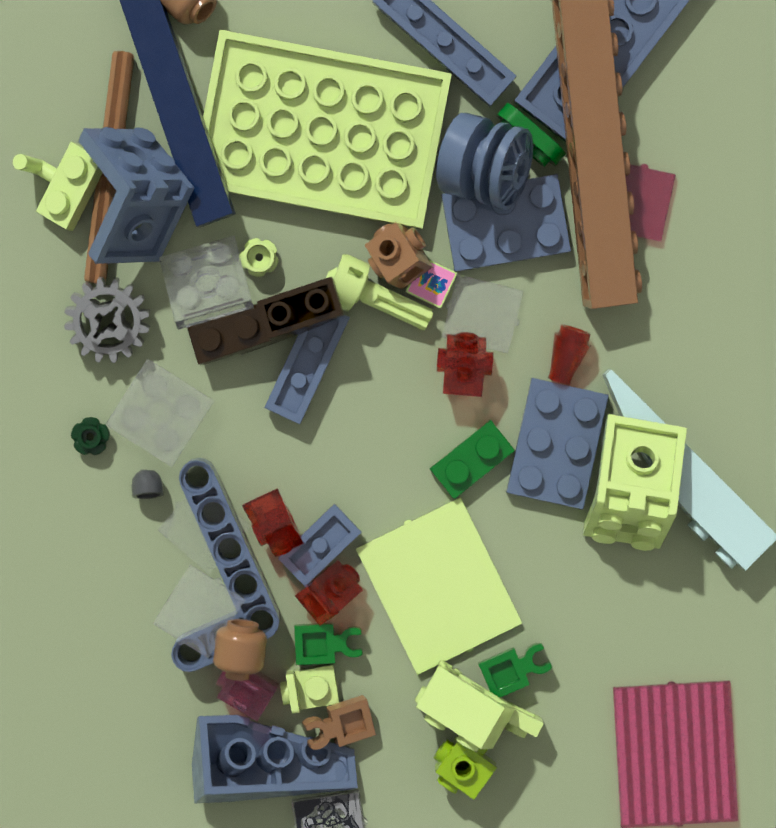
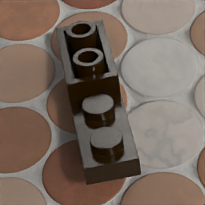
(267, 323)

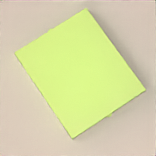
(438, 585)

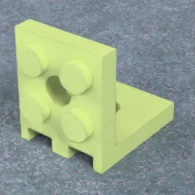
(633, 501)

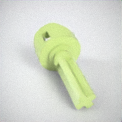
(353, 285)

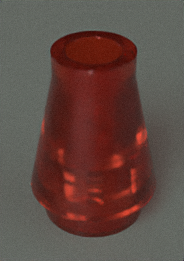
(568, 351)

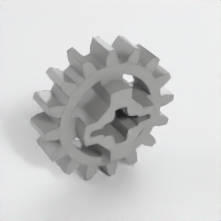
(121, 331)

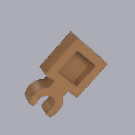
(346, 723)

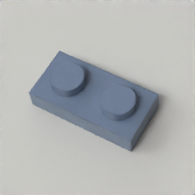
(321, 544)

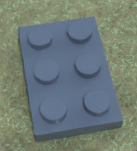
(494, 236)
(557, 443)

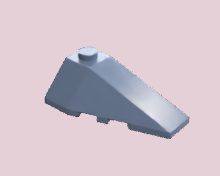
(256, 761)

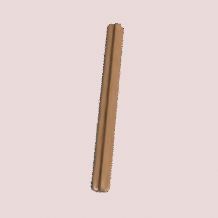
(115, 118)

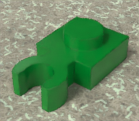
(318, 643)
(508, 672)

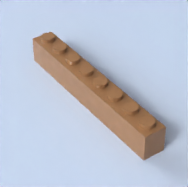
(596, 152)

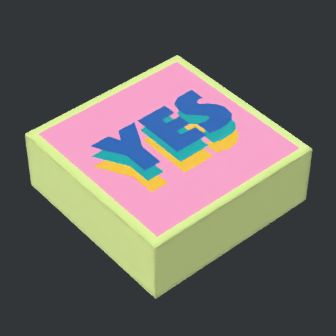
(433, 285)

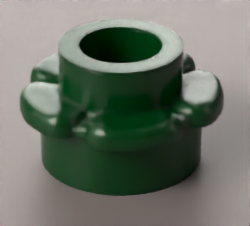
(100, 432)

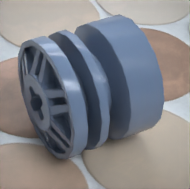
(484, 160)

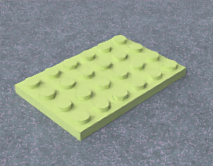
(325, 128)

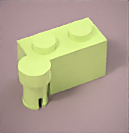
(463, 707)

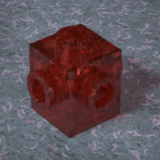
(464, 364)

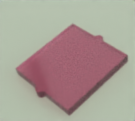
(651, 198)

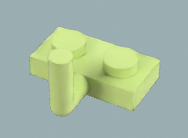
(69, 184)

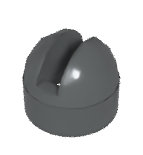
(147, 485)

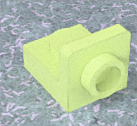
(310, 688)
(523, 722)

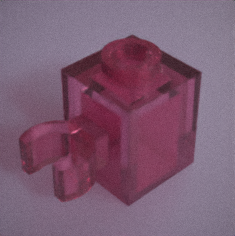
(248, 695)

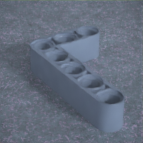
(228, 567)

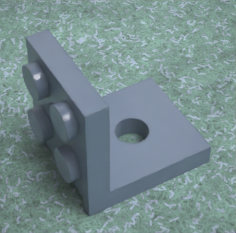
(147, 192)

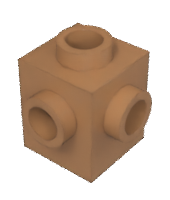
(398, 254)

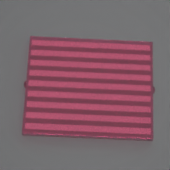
(675, 754)

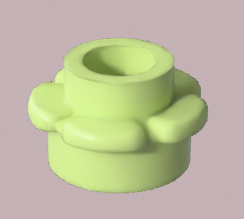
(267, 264)

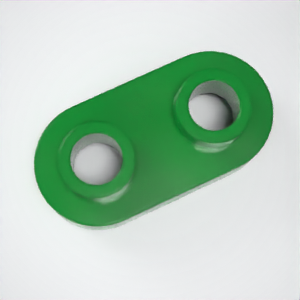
(544, 147)

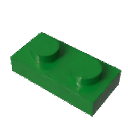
(472, 459)

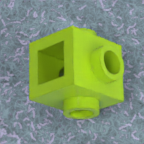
(468, 779)

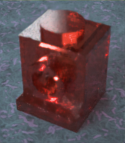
(273, 522)
(330, 591)

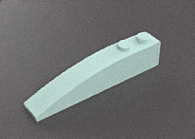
(703, 495)

